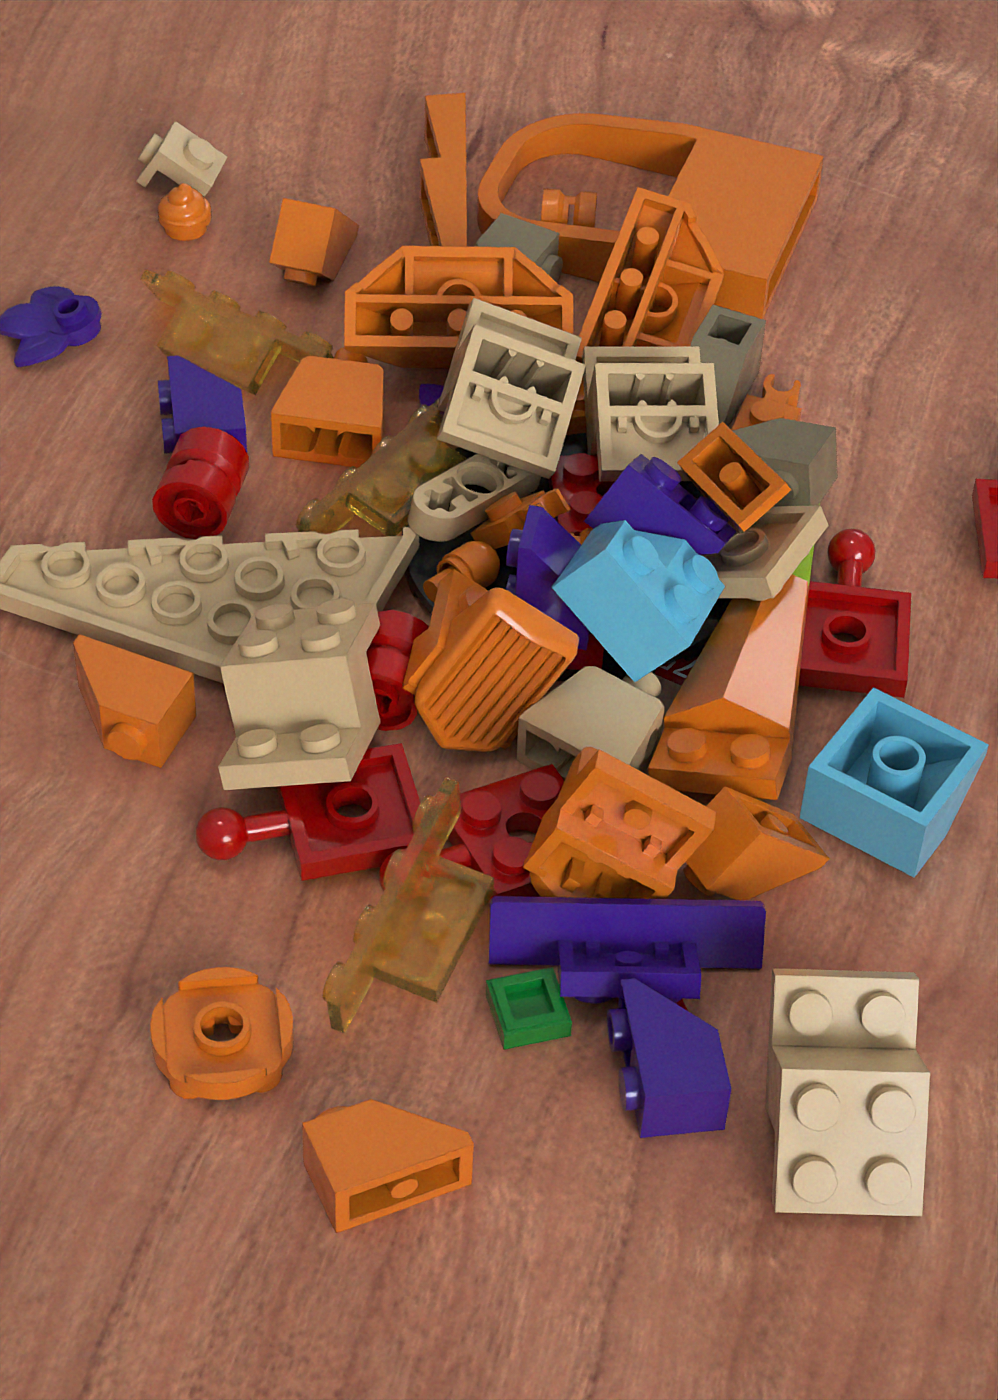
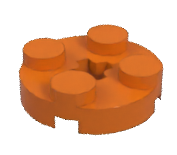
(226, 1068)

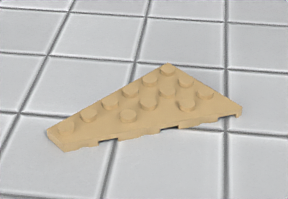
(195, 596)

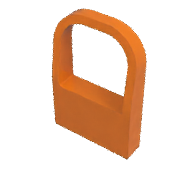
(744, 192)

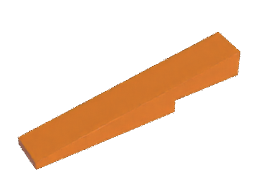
(444, 172)

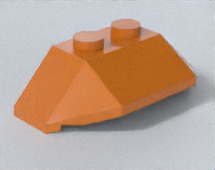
(655, 280)
(418, 298)

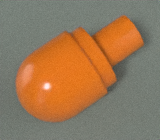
(473, 559)

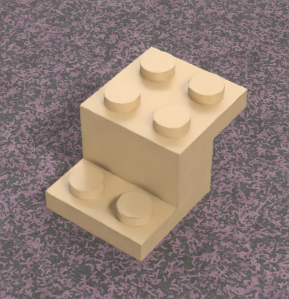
(511, 389)
(646, 404)
(300, 695)
(846, 1093)

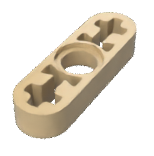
(467, 508)

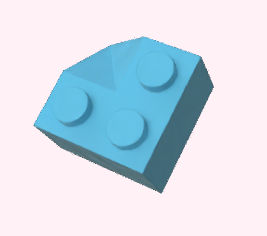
(639, 594)
(891, 781)

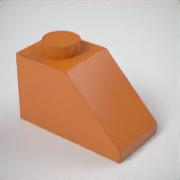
(311, 241)
(733, 477)
(134, 700)
(751, 849)
(381, 1160)

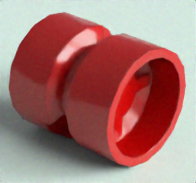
(201, 483)
(388, 664)

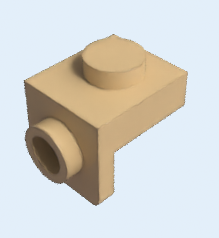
(181, 158)

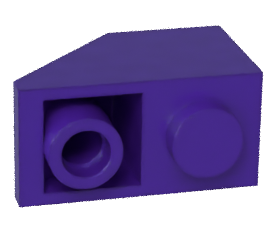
(198, 400)
(655, 503)
(540, 557)
(672, 1064)

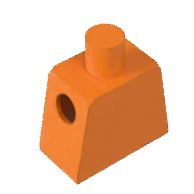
(330, 411)

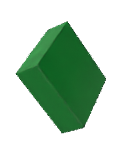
(528, 1008)

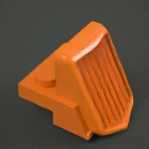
(483, 664)
(614, 833)

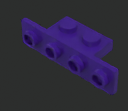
(626, 938)

